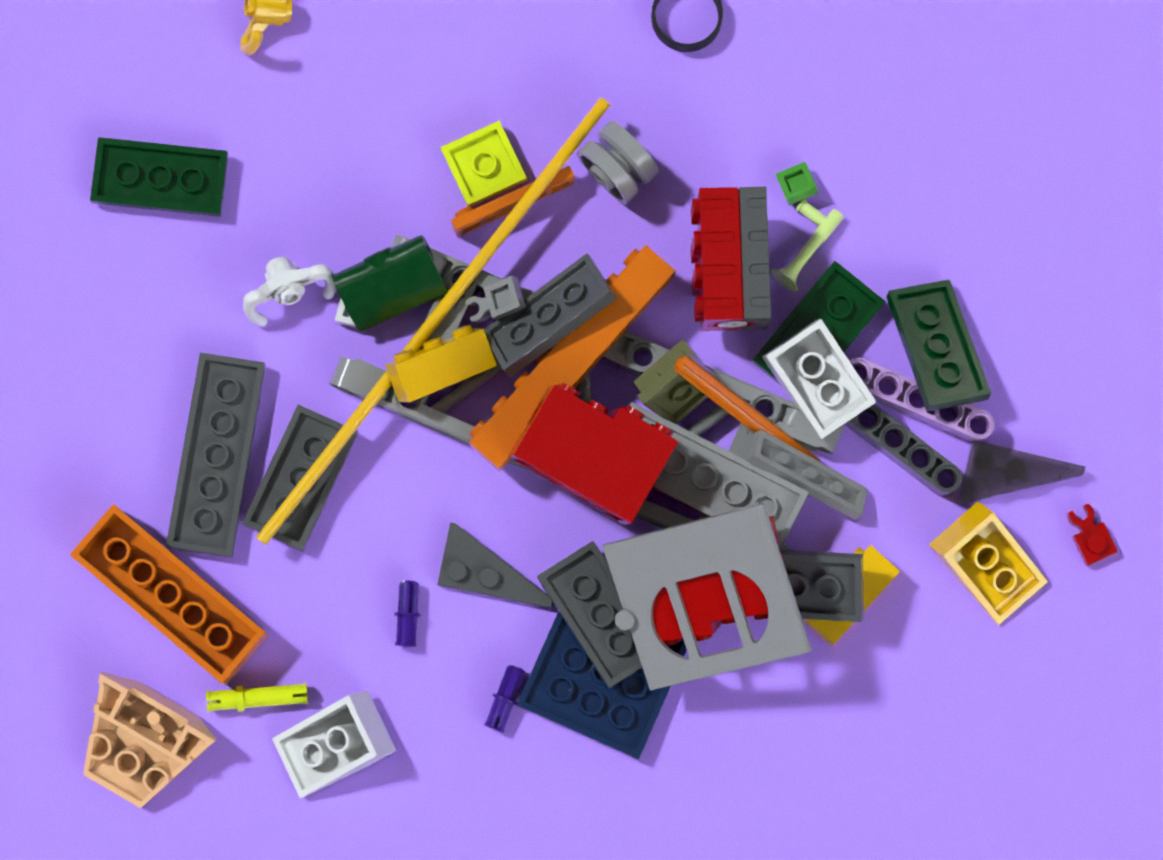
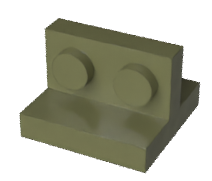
(666, 390)

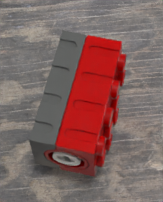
(731, 259)

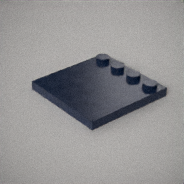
(574, 696)

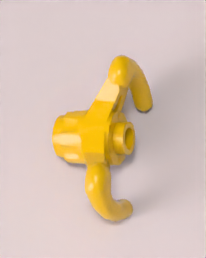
(262, 14)

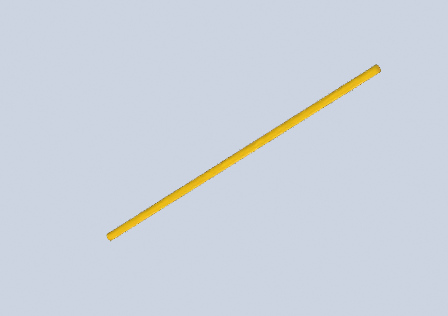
(434, 319)

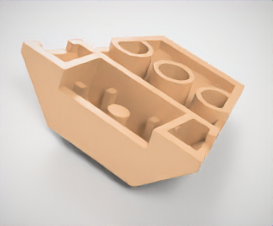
(140, 739)

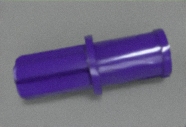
(407, 614)
(505, 698)

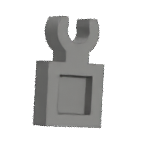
(500, 301)

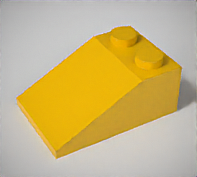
(988, 562)

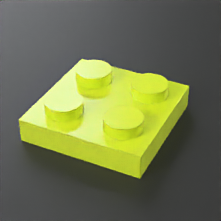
(483, 164)

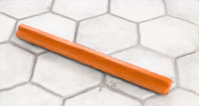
(732, 402)

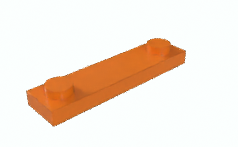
(471, 219)

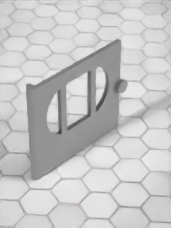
(720, 543)

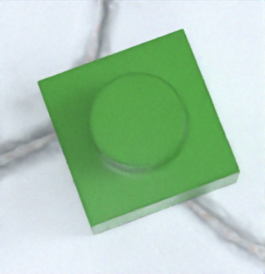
(797, 183)

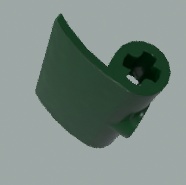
(389, 283)

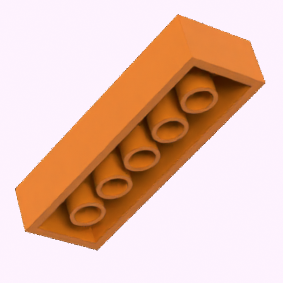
(169, 595)

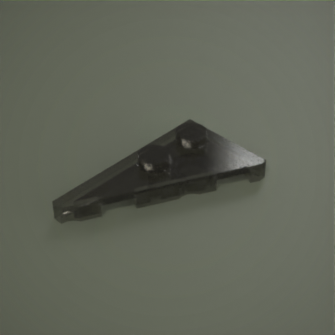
(1002, 470)

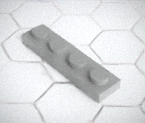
(806, 472)

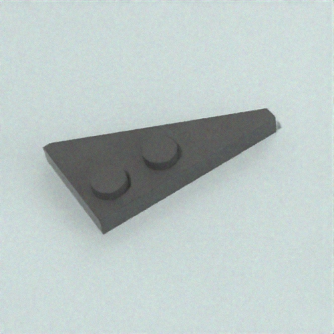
(476, 569)

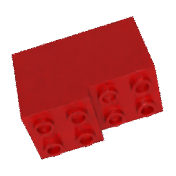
(594, 455)
(708, 604)

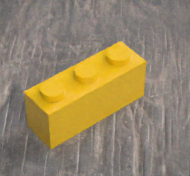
(440, 363)
(876, 577)

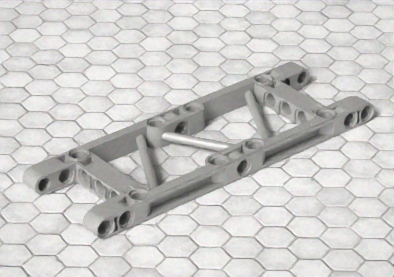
(359, 377)

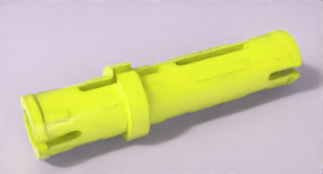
(256, 697)

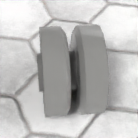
(618, 162)

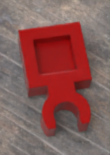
(1093, 540)

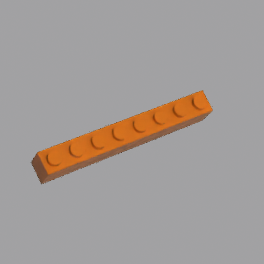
(574, 355)

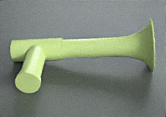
(826, 225)

